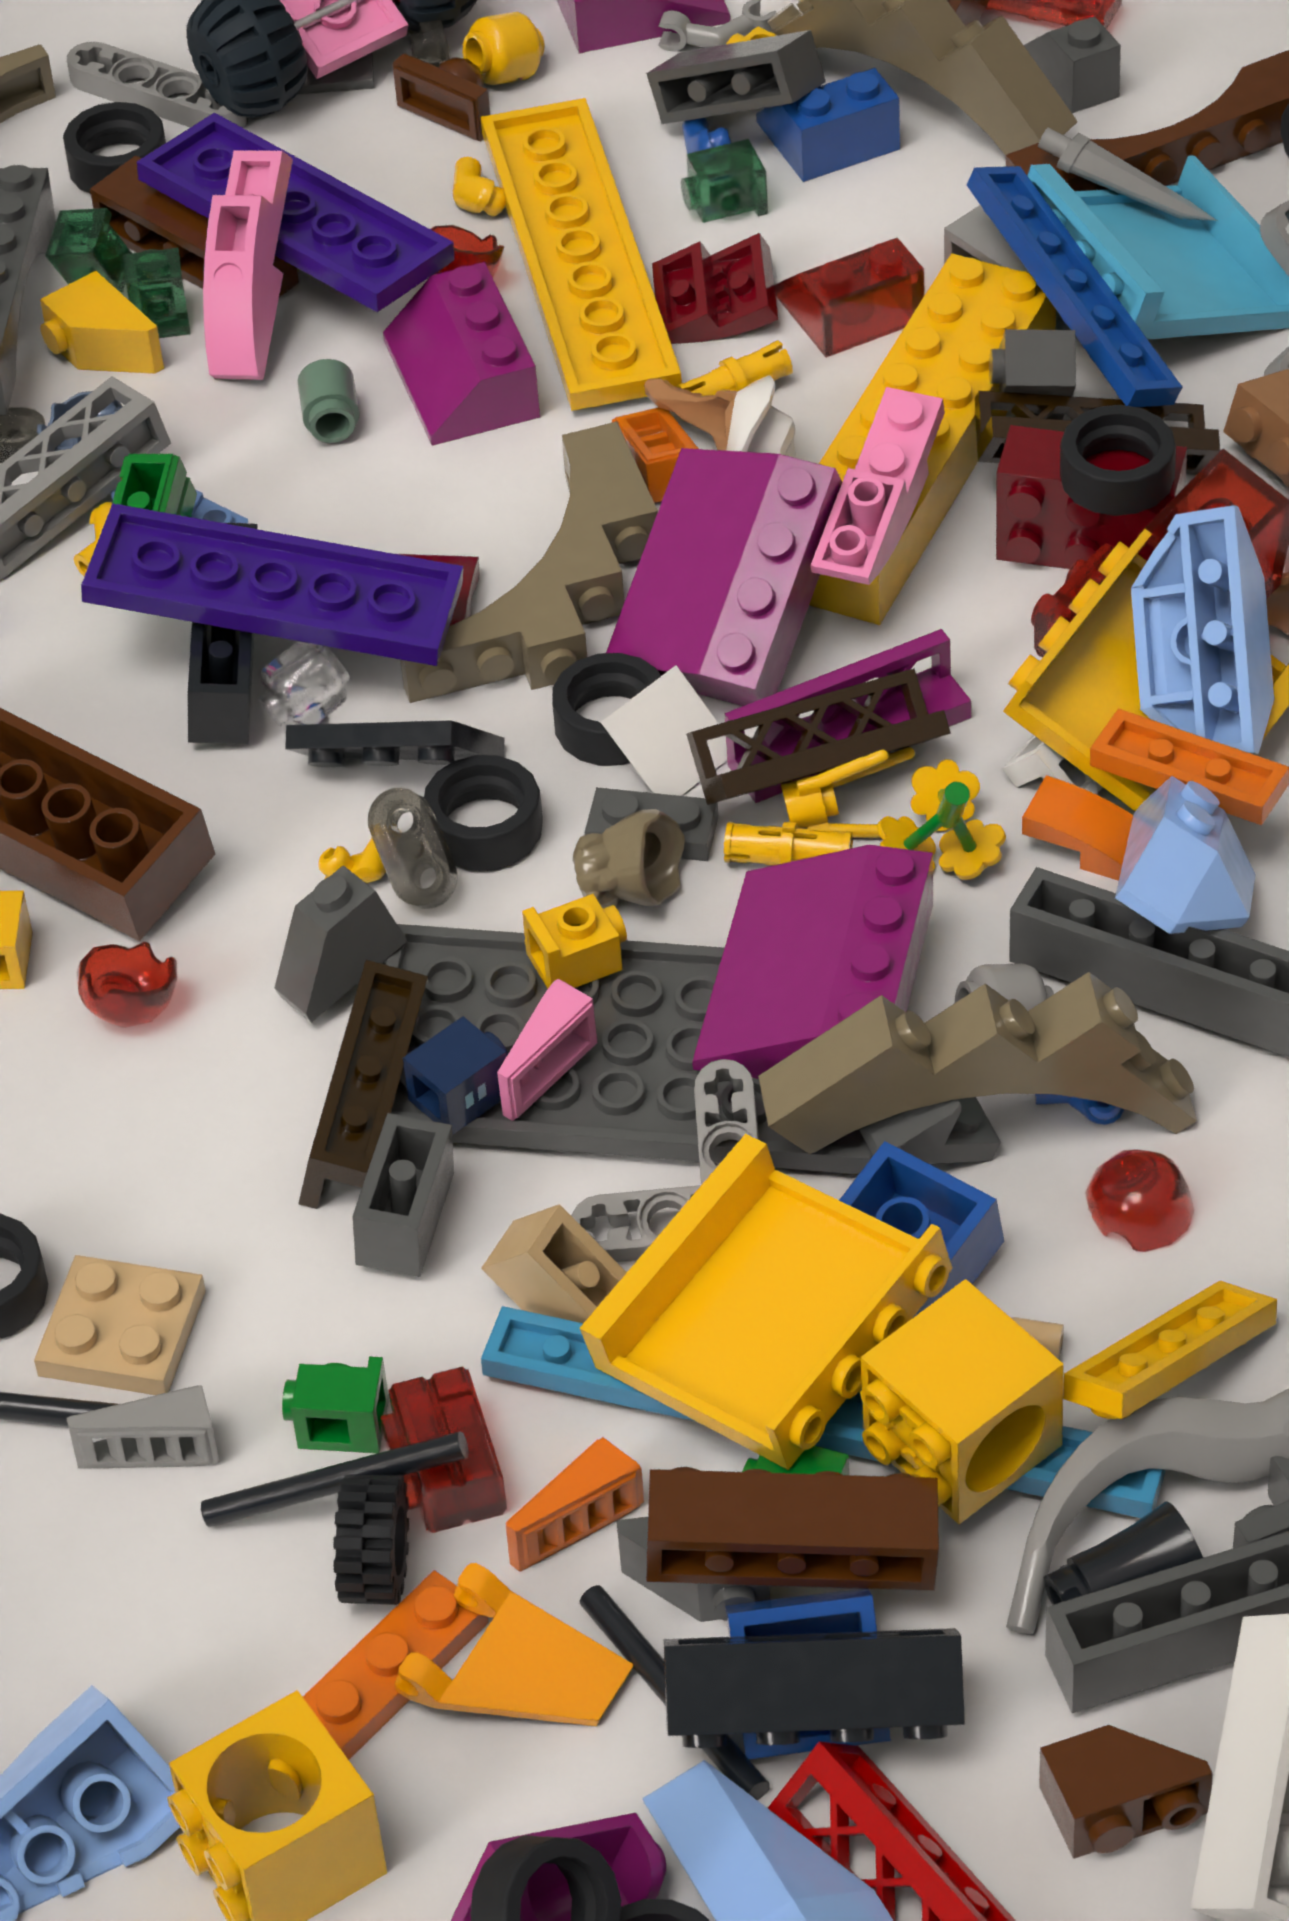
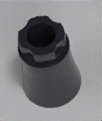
(1146, 1547)

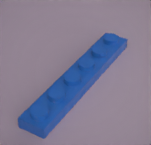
(1074, 287)

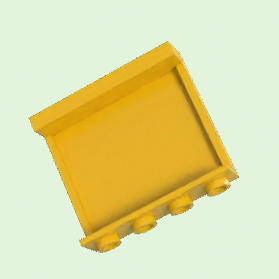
(1094, 672)
(762, 1305)

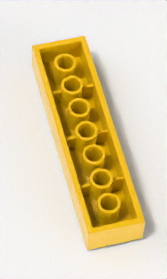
(945, 357)

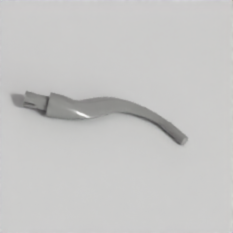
(1178, 1434)

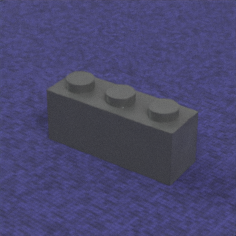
(736, 77)

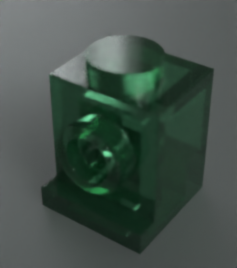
(725, 181)
(86, 244)
(158, 289)

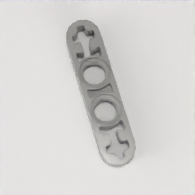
(105, 68)

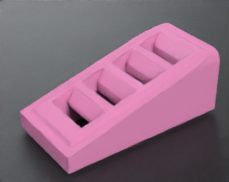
(548, 1046)

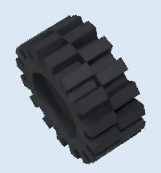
(371, 1539)

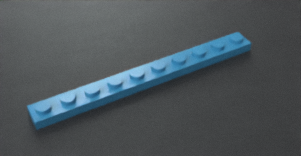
(555, 1357)

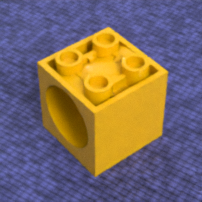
(962, 1400)
(265, 1767)

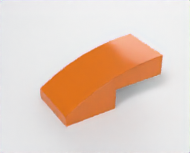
(1080, 822)

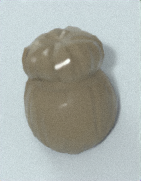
(631, 860)

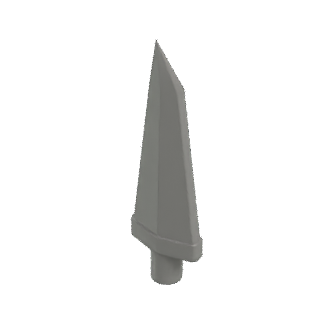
(1103, 168)

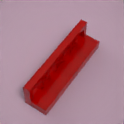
(895, 1828)

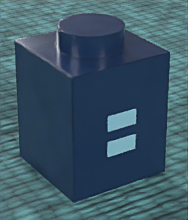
(455, 1074)

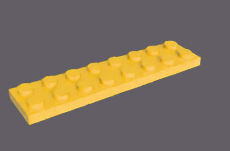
(579, 253)

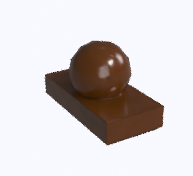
(444, 94)

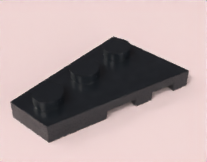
(389, 741)

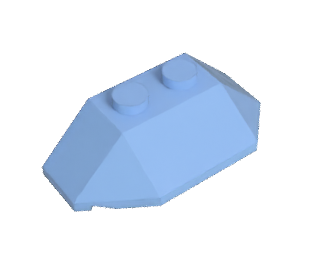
(1205, 631)
(1185, 862)

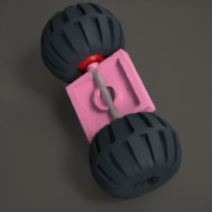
(260, 50)

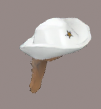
(733, 418)

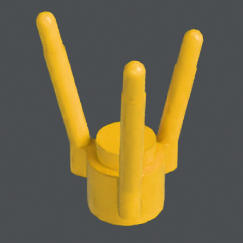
(813, 798)

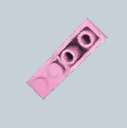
(239, 271)
(881, 490)

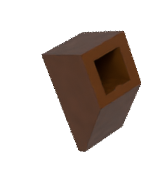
(1120, 1787)

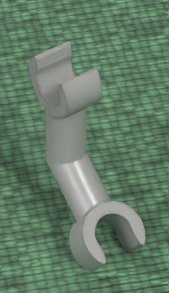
(706, 35)

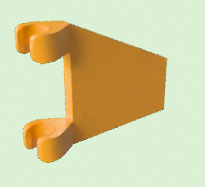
(521, 1664)

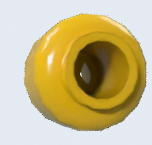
(504, 47)

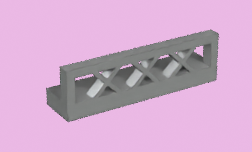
(76, 477)

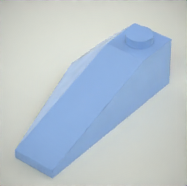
(79, 1804)
(752, 1860)

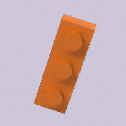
(1155, 752)
(360, 1689)

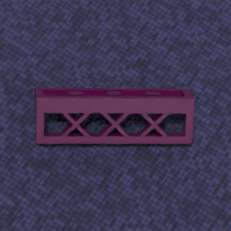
(936, 684)

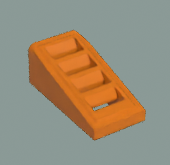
(654, 452)
(579, 1501)

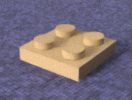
(120, 1325)

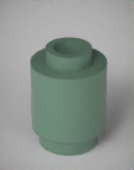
(328, 400)

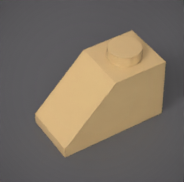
(553, 1266)

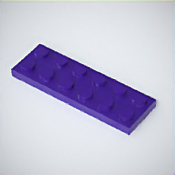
(324, 222)
(273, 584)

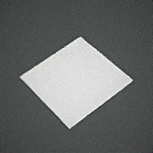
(654, 732)

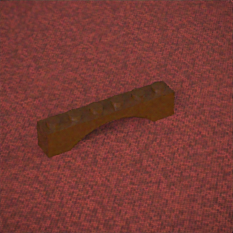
(1228, 129)

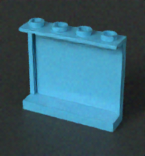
(1175, 271)

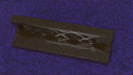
(993, 430)
(832, 752)
(364, 1078)

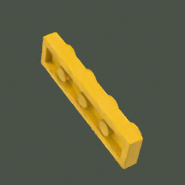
(1169, 1350)

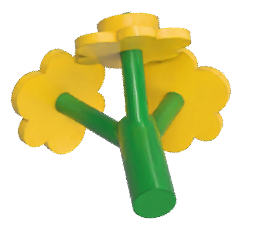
(945, 799)

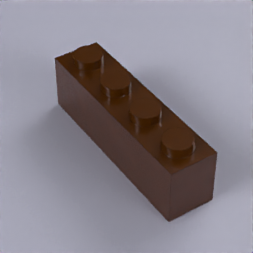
(155, 221)
(792, 1529)

